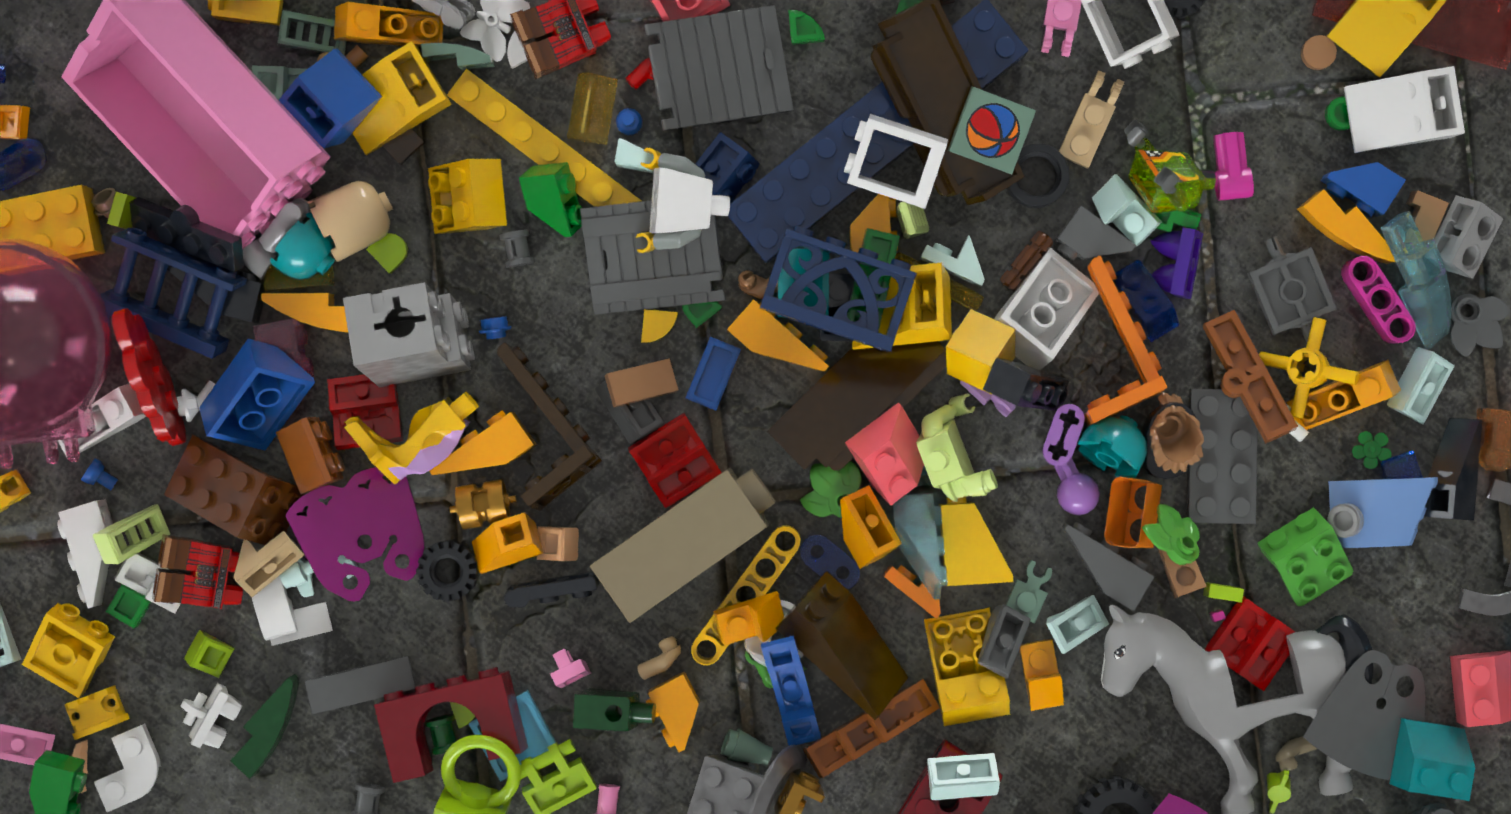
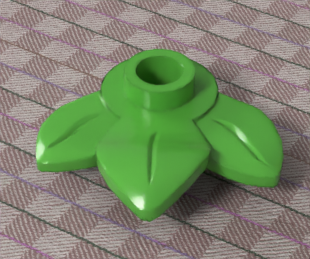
(830, 487)
(1174, 535)

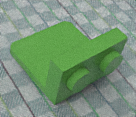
(1307, 556)

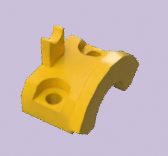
(96, 712)

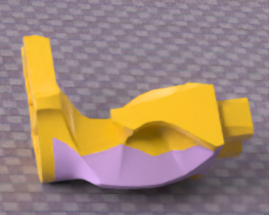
(430, 439)

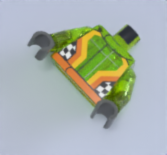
(1165, 178)

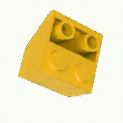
(467, 196)

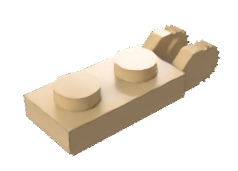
(1090, 123)

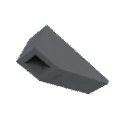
(1113, 574)

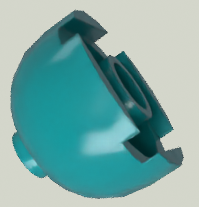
(304, 251)
(1114, 444)

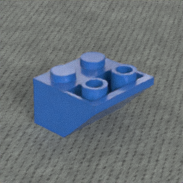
(330, 99)

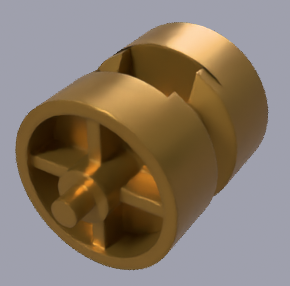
(482, 504)

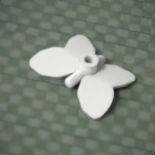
(489, 24)

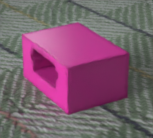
(1217, 615)

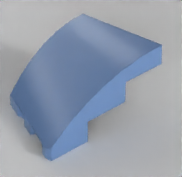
(1388, 507)

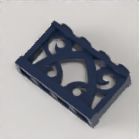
(861, 331)

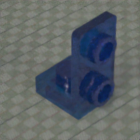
(1147, 300)

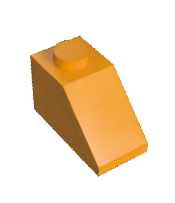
(866, 527)

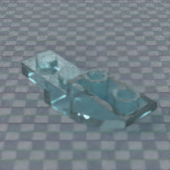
(1427, 285)

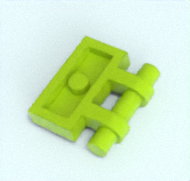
(560, 786)

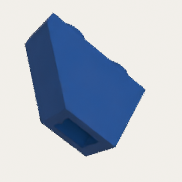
(1368, 186)

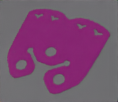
(352, 512)

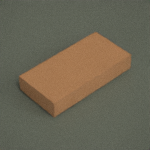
(641, 383)

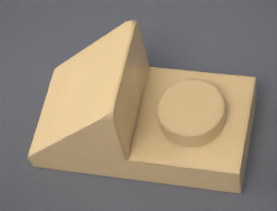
(260, 567)

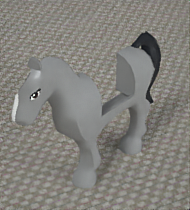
(1206, 695)

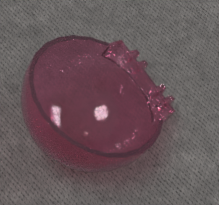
(51, 350)

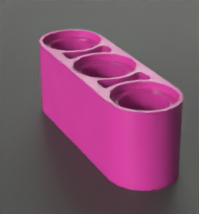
(1393, 306)

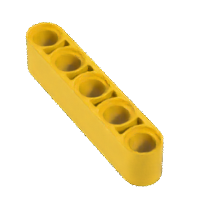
(750, 578)

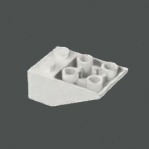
(1404, 110)

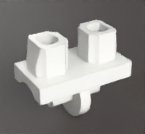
(204, 729)

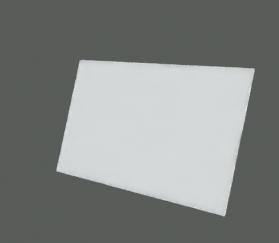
(310, 622)

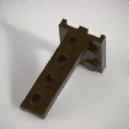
(565, 469)

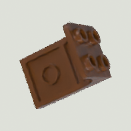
(231, 492)

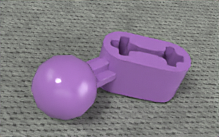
(1077, 491)

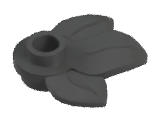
(1480, 326)

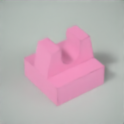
(569, 670)

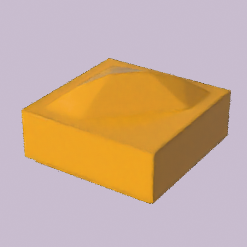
(14, 122)

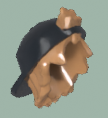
(1171, 438)

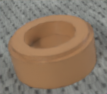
(1318, 52)

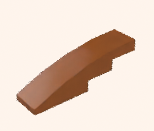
(865, 733)

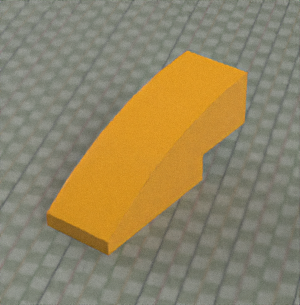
(1346, 228)
(309, 308)

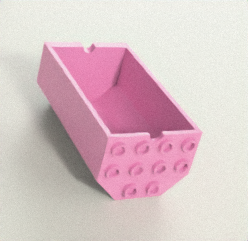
(194, 114)

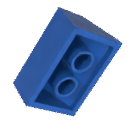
(255, 396)

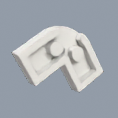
(139, 773)

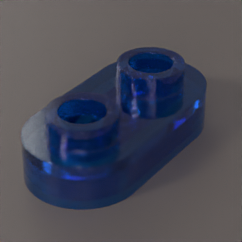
(20, 166)
(830, 561)

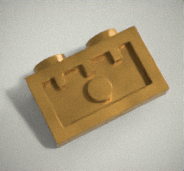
(792, 796)

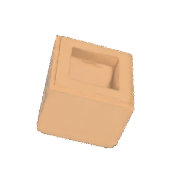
(558, 543)

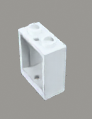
(1110, 41)
(864, 134)

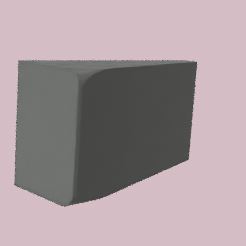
(1003, 639)

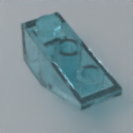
(915, 525)

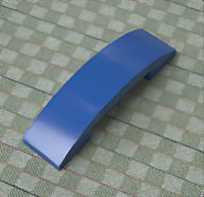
(791, 690)

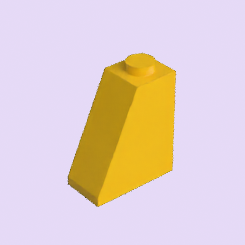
(969, 547)

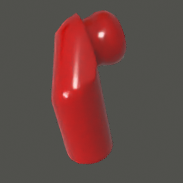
(640, 74)

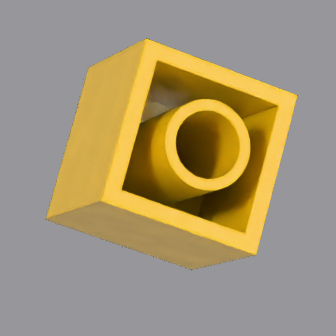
(976, 347)

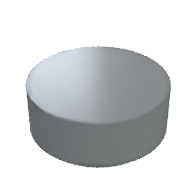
(1346, 520)

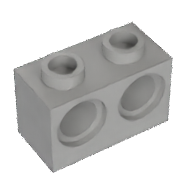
(1466, 235)

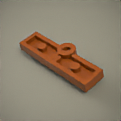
(1249, 377)

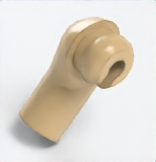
(663, 661)

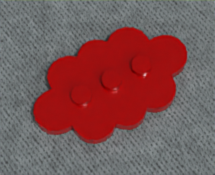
(148, 377)

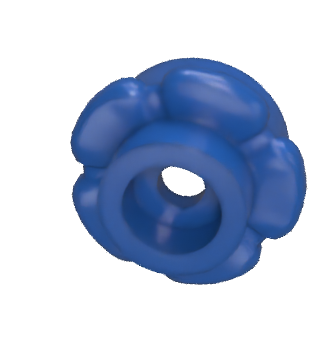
(494, 327)

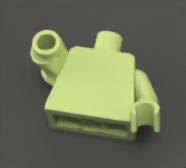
(946, 455)

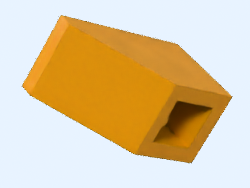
(875, 217)
(507, 543)
(677, 708)

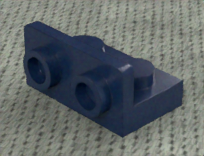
(727, 166)

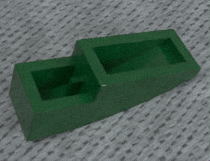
(267, 728)

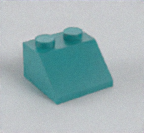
(1433, 760)

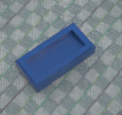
(713, 373)

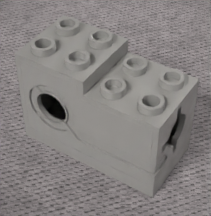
(410, 344)

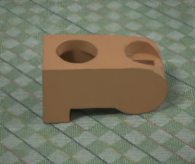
(1427, 213)
(1182, 578)

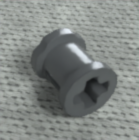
(517, 248)
(368, 798)

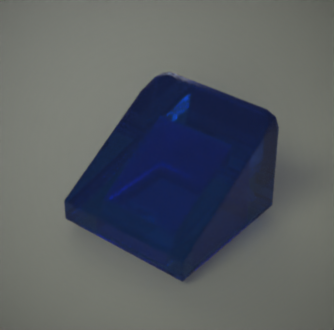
(1401, 466)

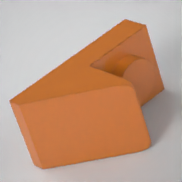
(903, 580)

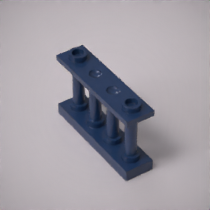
(172, 326)

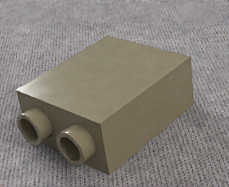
(684, 542)

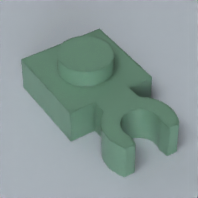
(1027, 596)

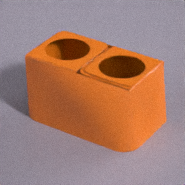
(1120, 520)

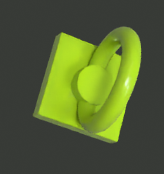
(475, 798)

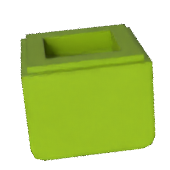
(208, 654)

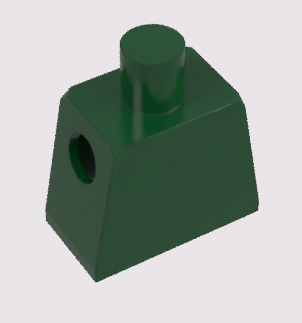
(599, 710)

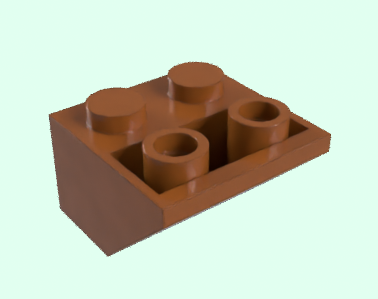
(310, 454)

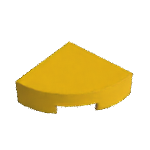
(657, 324)

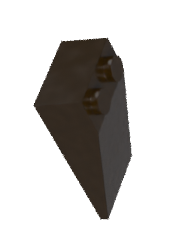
(844, 644)

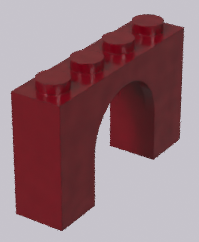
(404, 717)

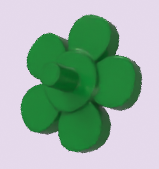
(1371, 449)

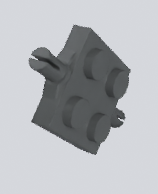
(1291, 289)

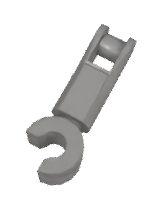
(259, 252)

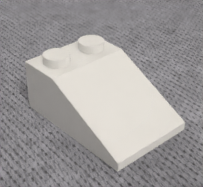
(1047, 308)

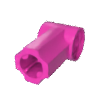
(1233, 176)

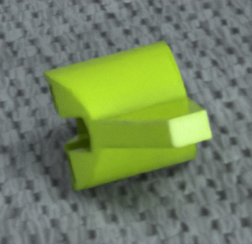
(1278, 788)

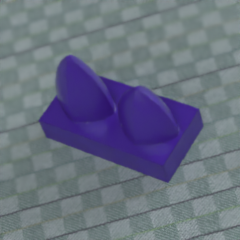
(1184, 248)

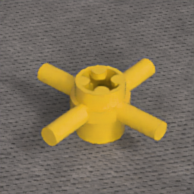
(1295, 365)

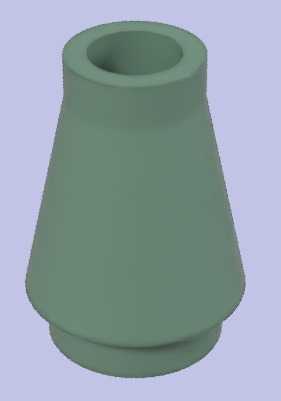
(745, 748)

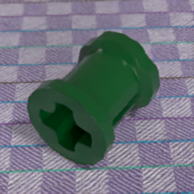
(441, 732)

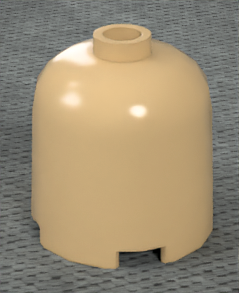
(352, 216)

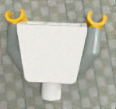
(679, 202)

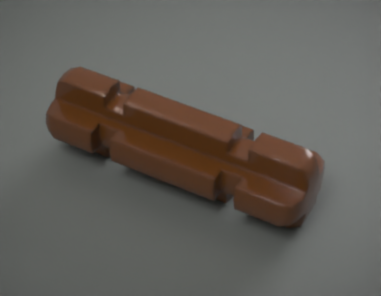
(1026, 260)

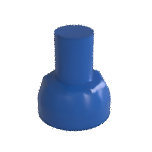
(629, 121)
(96, 473)

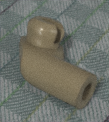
(1290, 749)

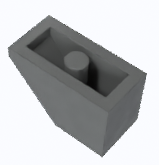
(1088, 237)

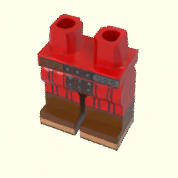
(558, 34)
(208, 575)

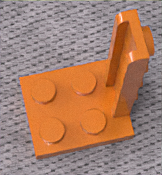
(1132, 337)

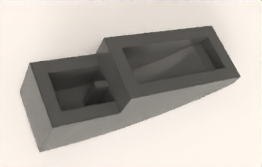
(359, 684)

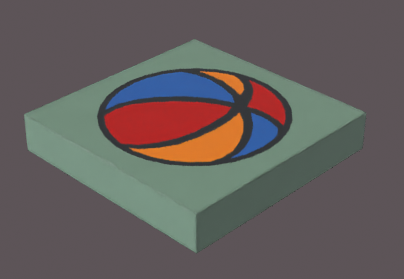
(991, 130)

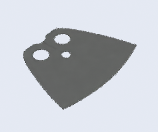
(1352, 726)

